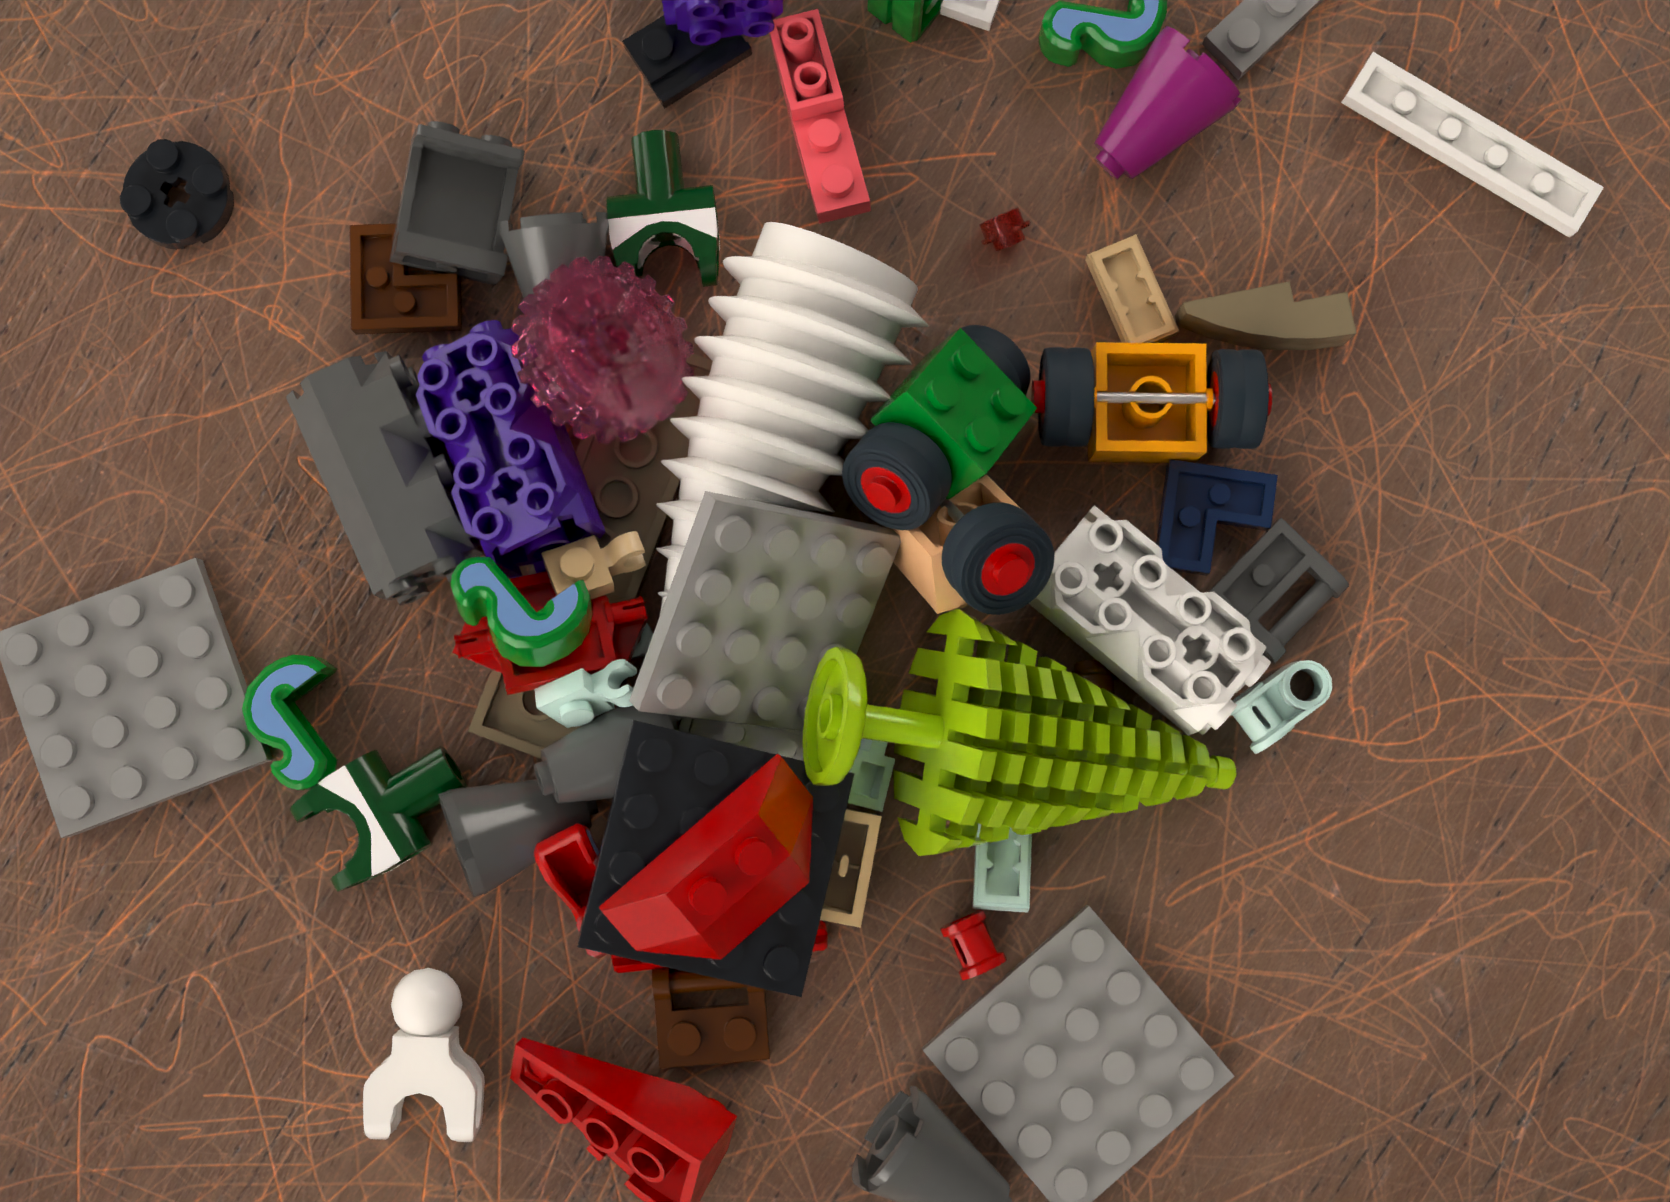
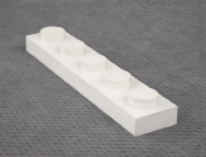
(1472, 145)

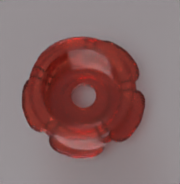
(1004, 229)

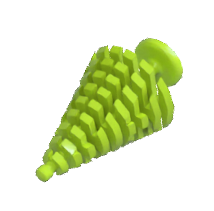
(1001, 741)

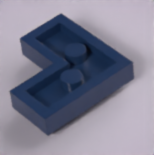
(1199, 499)

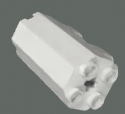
(1149, 624)

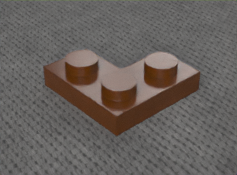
(391, 300)

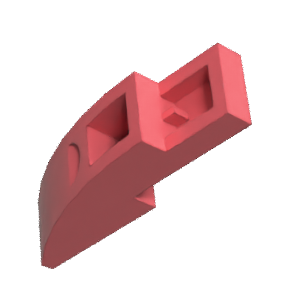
(818, 117)

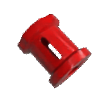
(973, 945)

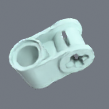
(1277, 705)

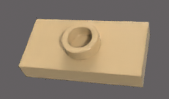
(1131, 292)

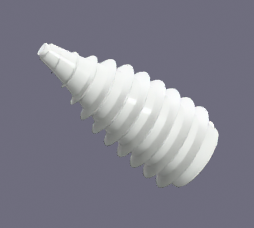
(787, 375)

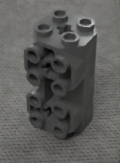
(384, 474)

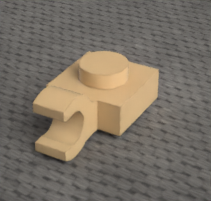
(594, 565)

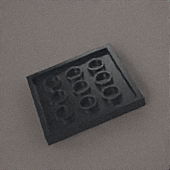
(663, 791)

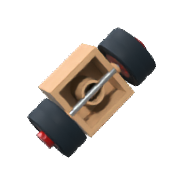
(977, 553)

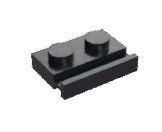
(675, 64)

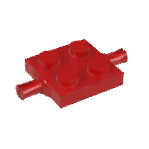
(591, 655)

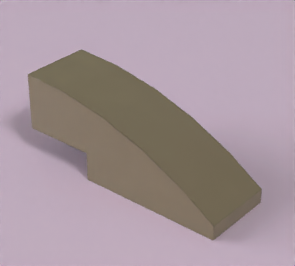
(1271, 319)

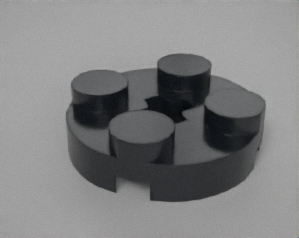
(166, 166)

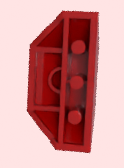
(722, 872)

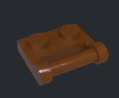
(707, 1032)

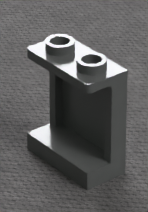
(454, 202)

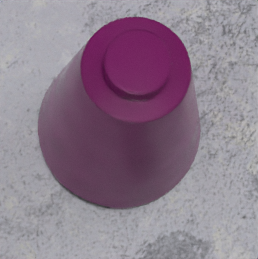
(1164, 106)

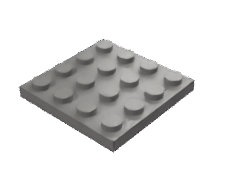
(759, 609)
(130, 697)
(1077, 1061)

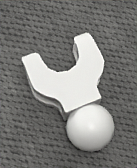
(426, 1060)

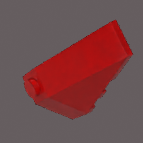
(649, 1126)

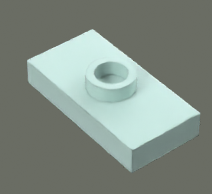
(1003, 874)

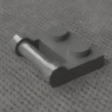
(1267, 574)

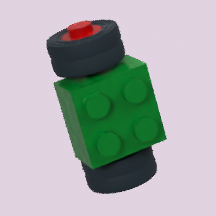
(940, 428)

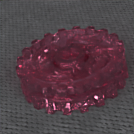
(602, 350)

